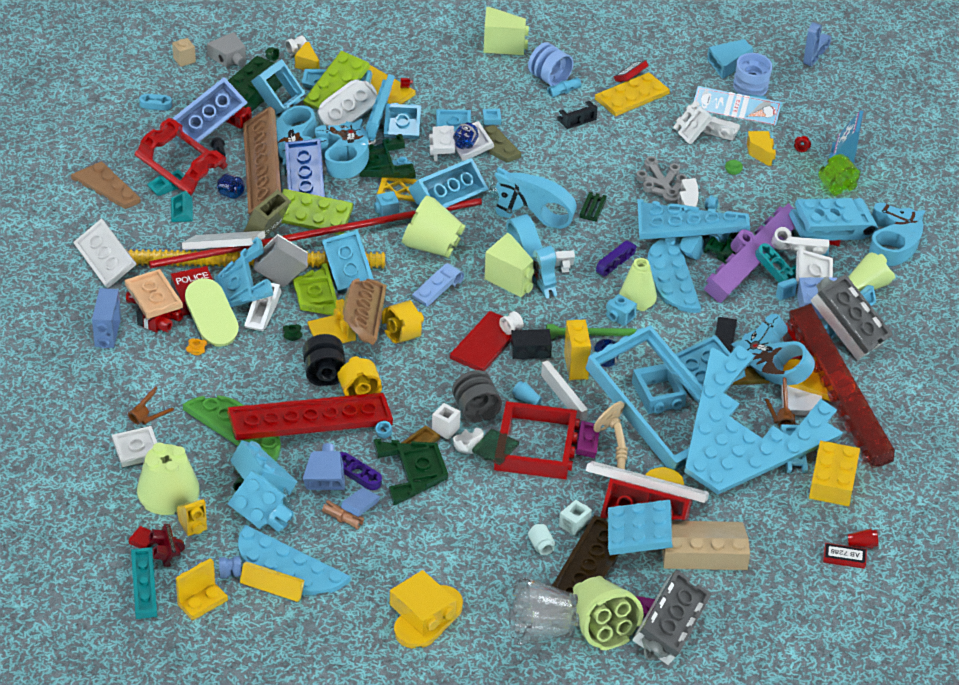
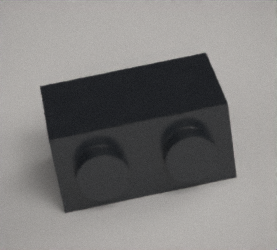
(531, 344)

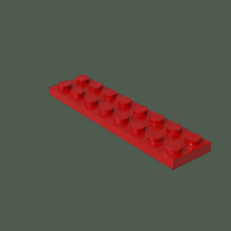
(309, 416)

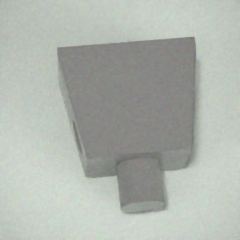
(227, 50)

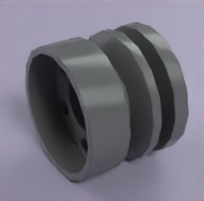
(476, 396)

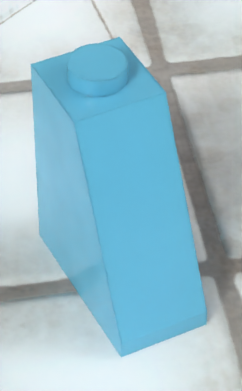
(725, 56)

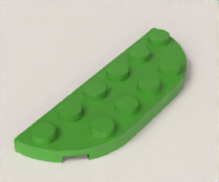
(214, 415)

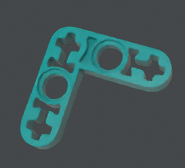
(780, 275)

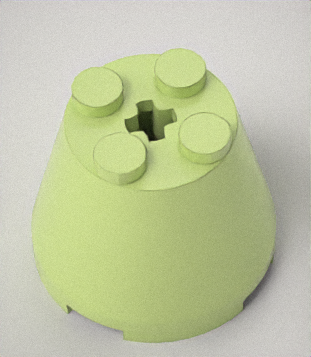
(433, 229)
(166, 480)
(606, 612)

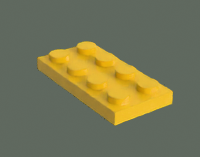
(632, 94)

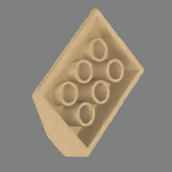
(707, 546)

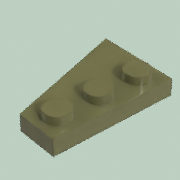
(503, 148)

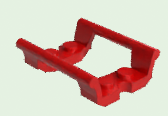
(199, 167)

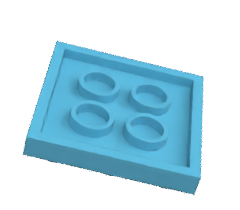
(696, 357)
(639, 527)

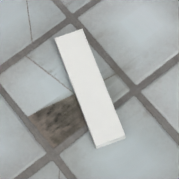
(563, 390)

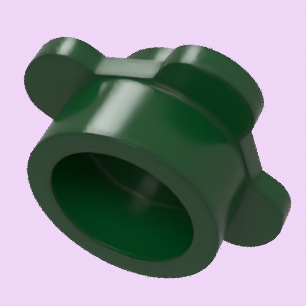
(292, 332)

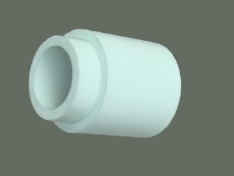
(541, 539)

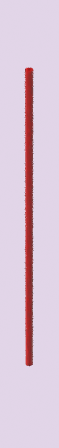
(304, 235)

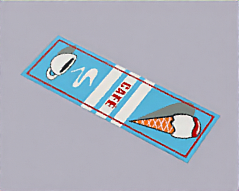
(738, 105)

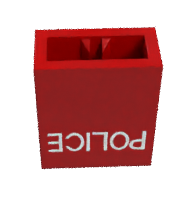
(182, 279)

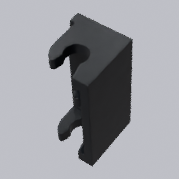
(579, 116)

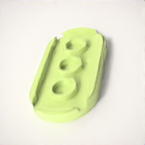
(211, 312)

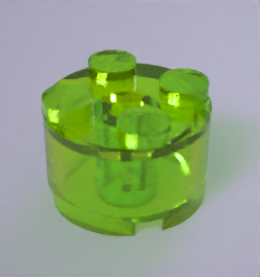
(839, 174)

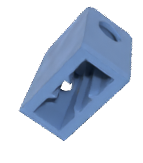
(325, 470)

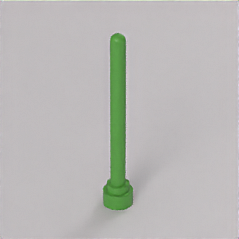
(555, 331)

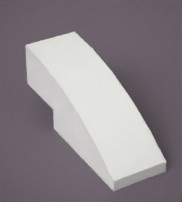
(688, 193)
(262, 310)

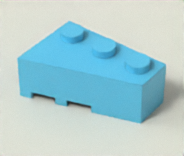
(251, 457)

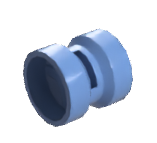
(230, 567)

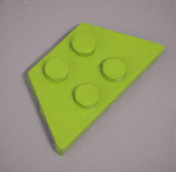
(316, 291)

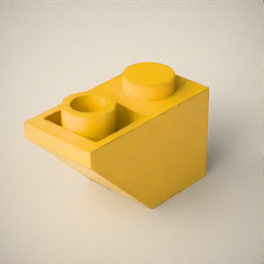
(761, 146)
(193, 517)

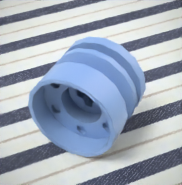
(550, 64)
(752, 74)

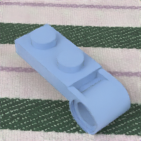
(437, 284)

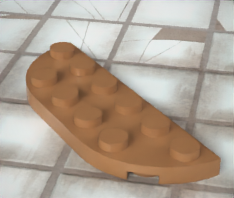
(364, 308)

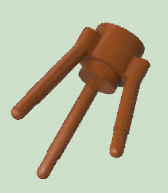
(140, 411)
(784, 415)

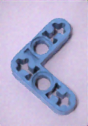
(815, 44)

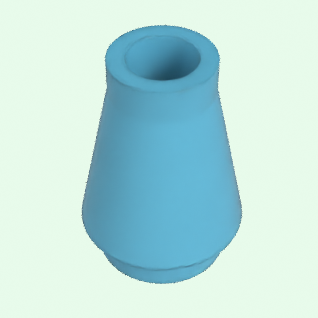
(525, 393)

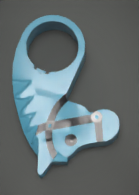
(534, 192)

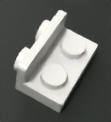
(722, 128)

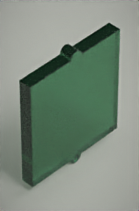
(495, 446)

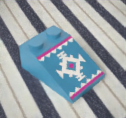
(848, 138)

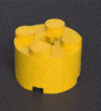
(402, 321)
(359, 377)

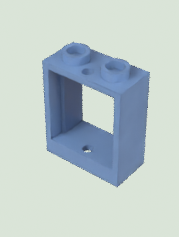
(106, 318)

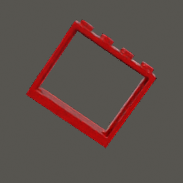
(538, 466)

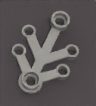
(669, 194)

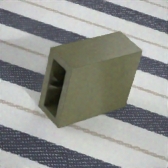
(268, 214)

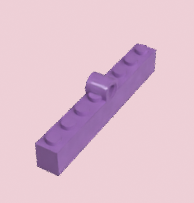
(745, 260)

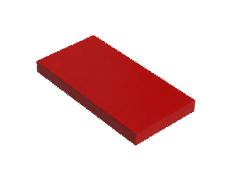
(482, 343)

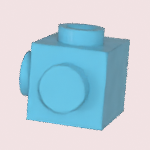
(386, 204)
(621, 310)

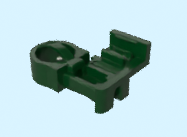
(721, 248)

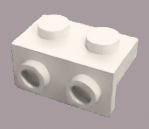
(442, 141)

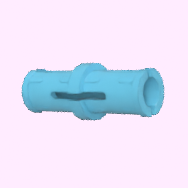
(564, 87)

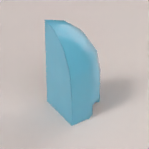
(692, 246)

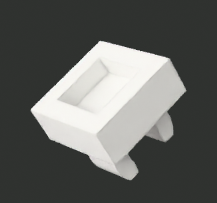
(565, 259)

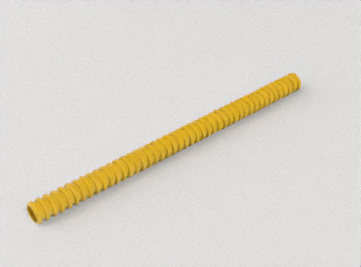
(314, 259)

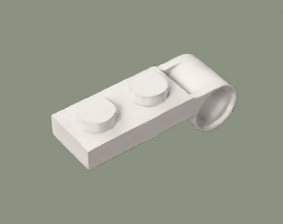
(793, 244)

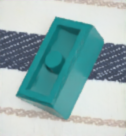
(182, 207)

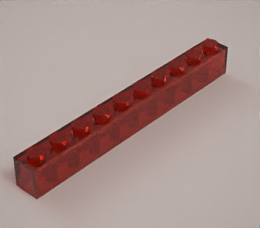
(841, 387)

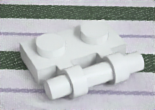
(696, 123)

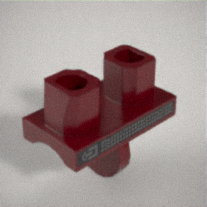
(167, 544)

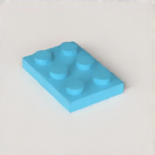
(346, 259)

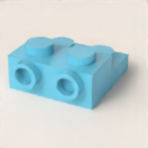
(402, 120)

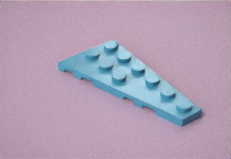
(685, 220)

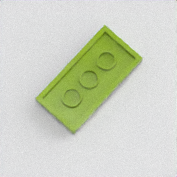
(339, 73)
(315, 211)

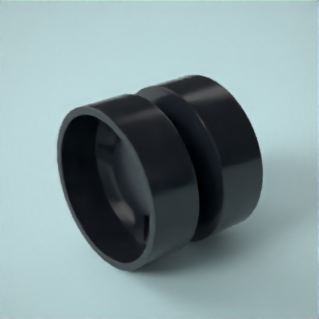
(323, 359)

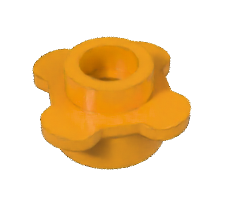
(196, 346)

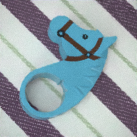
(901, 230)

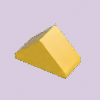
(306, 58)

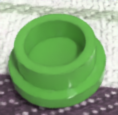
(733, 167)

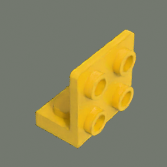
(333, 325)
(198, 591)

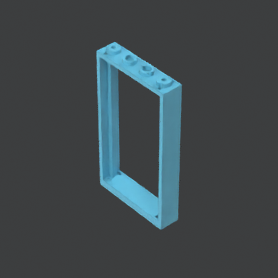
(630, 412)

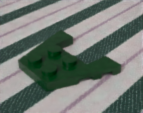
(381, 164)
(421, 465)

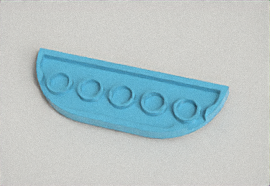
(379, 107)
(672, 275)
(275, 555)

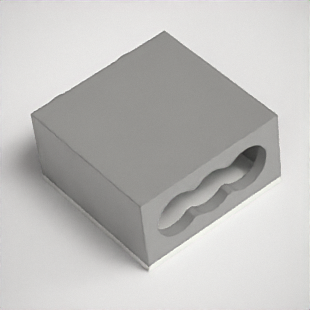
(281, 261)

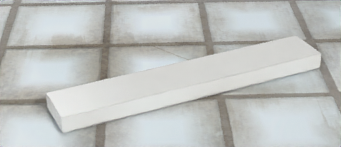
(647, 481)

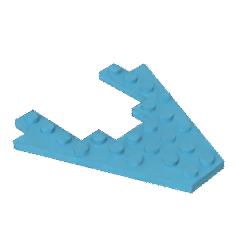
(727, 452)

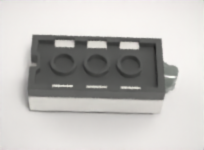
(850, 316)
(671, 618)

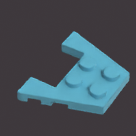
(237, 279)

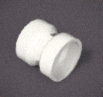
(294, 45)

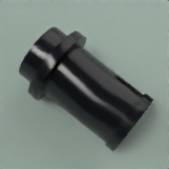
(218, 144)

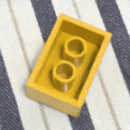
(834, 473)

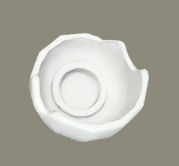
(467, 441)

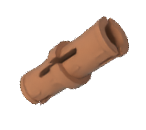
(342, 515)

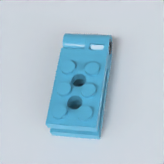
(833, 219)

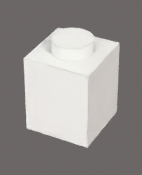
(446, 421)

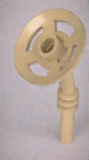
(611, 419)

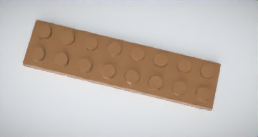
(261, 157)

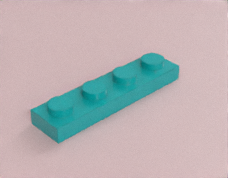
(144, 583)

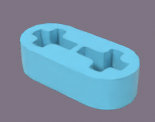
(155, 102)

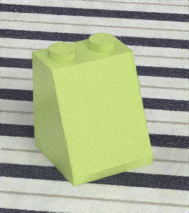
(504, 33)
(509, 266)

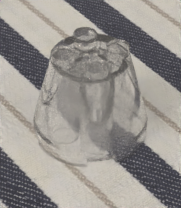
(541, 612)

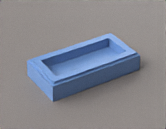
(360, 502)

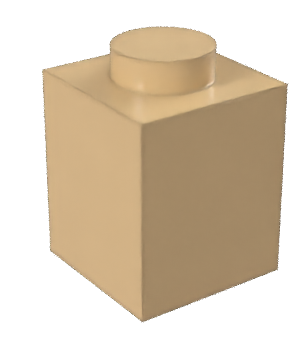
(183, 52)

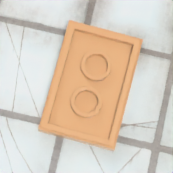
(153, 294)

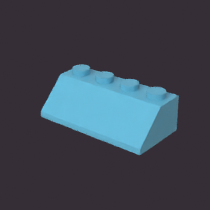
(450, 184)

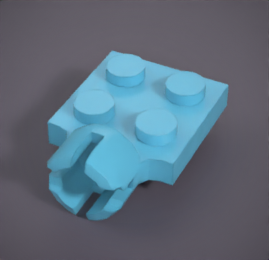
(261, 503)

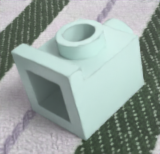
(575, 517)

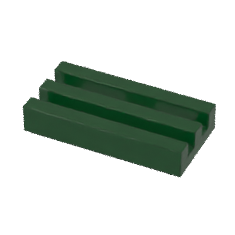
(596, 198)

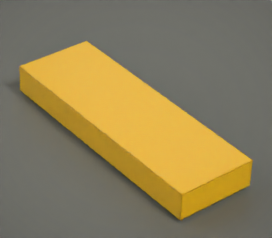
(272, 581)

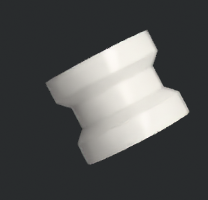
(511, 322)

